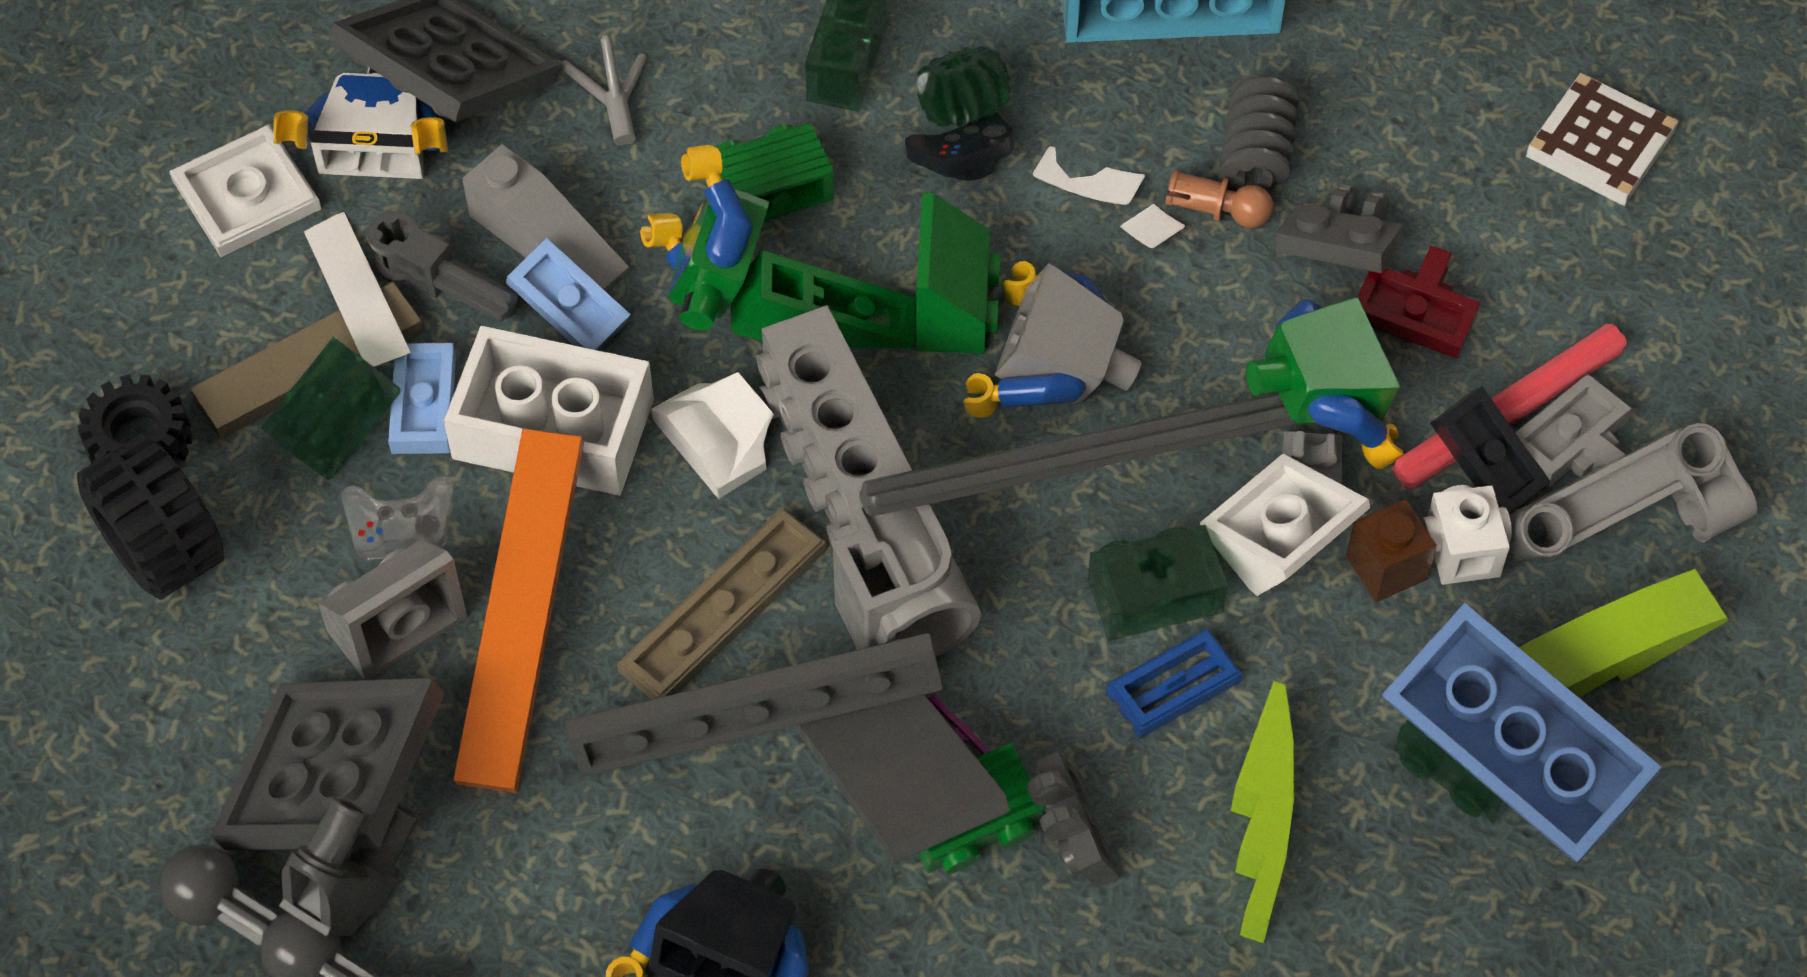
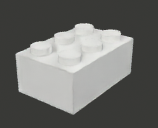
(552, 388)

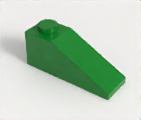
(785, 288)

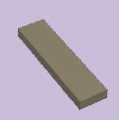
(264, 379)
(722, 606)

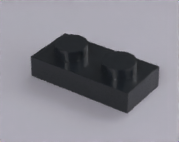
(1490, 450)

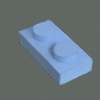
(567, 297)
(425, 395)

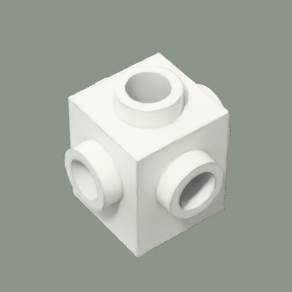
(1468, 533)

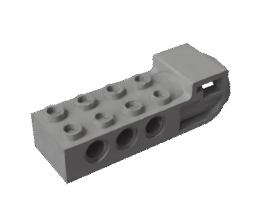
(888, 568)

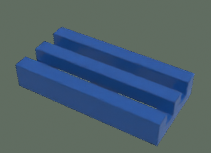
(1188, 700)

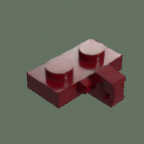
(1420, 305)

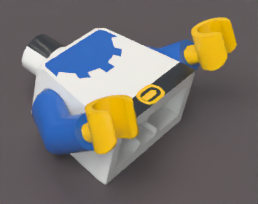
(365, 129)

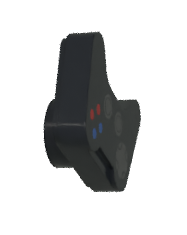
(963, 152)

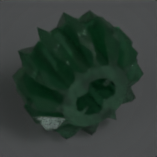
(963, 86)

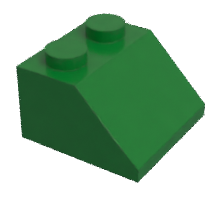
(954, 280)

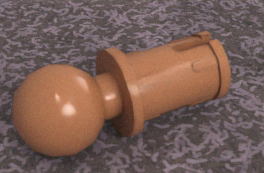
(1249, 205)

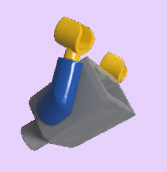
(1056, 344)

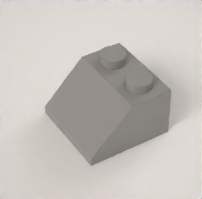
(394, 607)

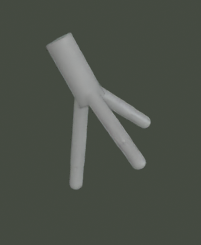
(616, 98)

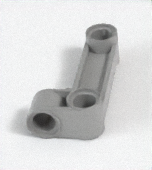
(1707, 496)

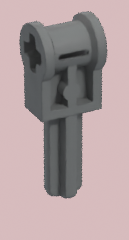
(427, 264)

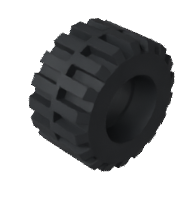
(151, 516)

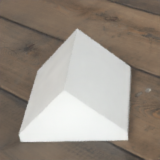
(1281, 521)

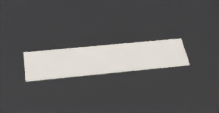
(356, 291)

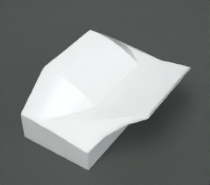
(718, 431)

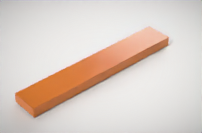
(519, 611)

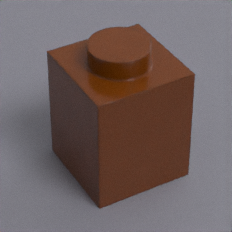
(1391, 550)

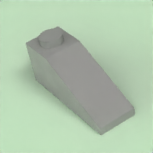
(526, 209)

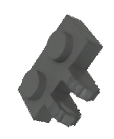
(1343, 238)
(1071, 820)

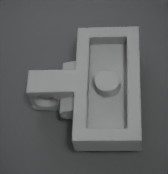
(1576, 430)

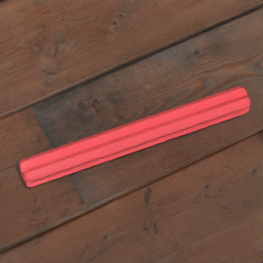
(1520, 399)

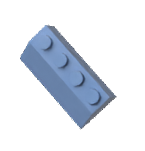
(1522, 733)

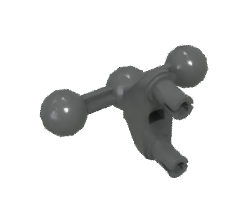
(323, 889)

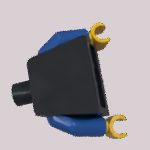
(719, 931)

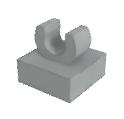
(1316, 451)

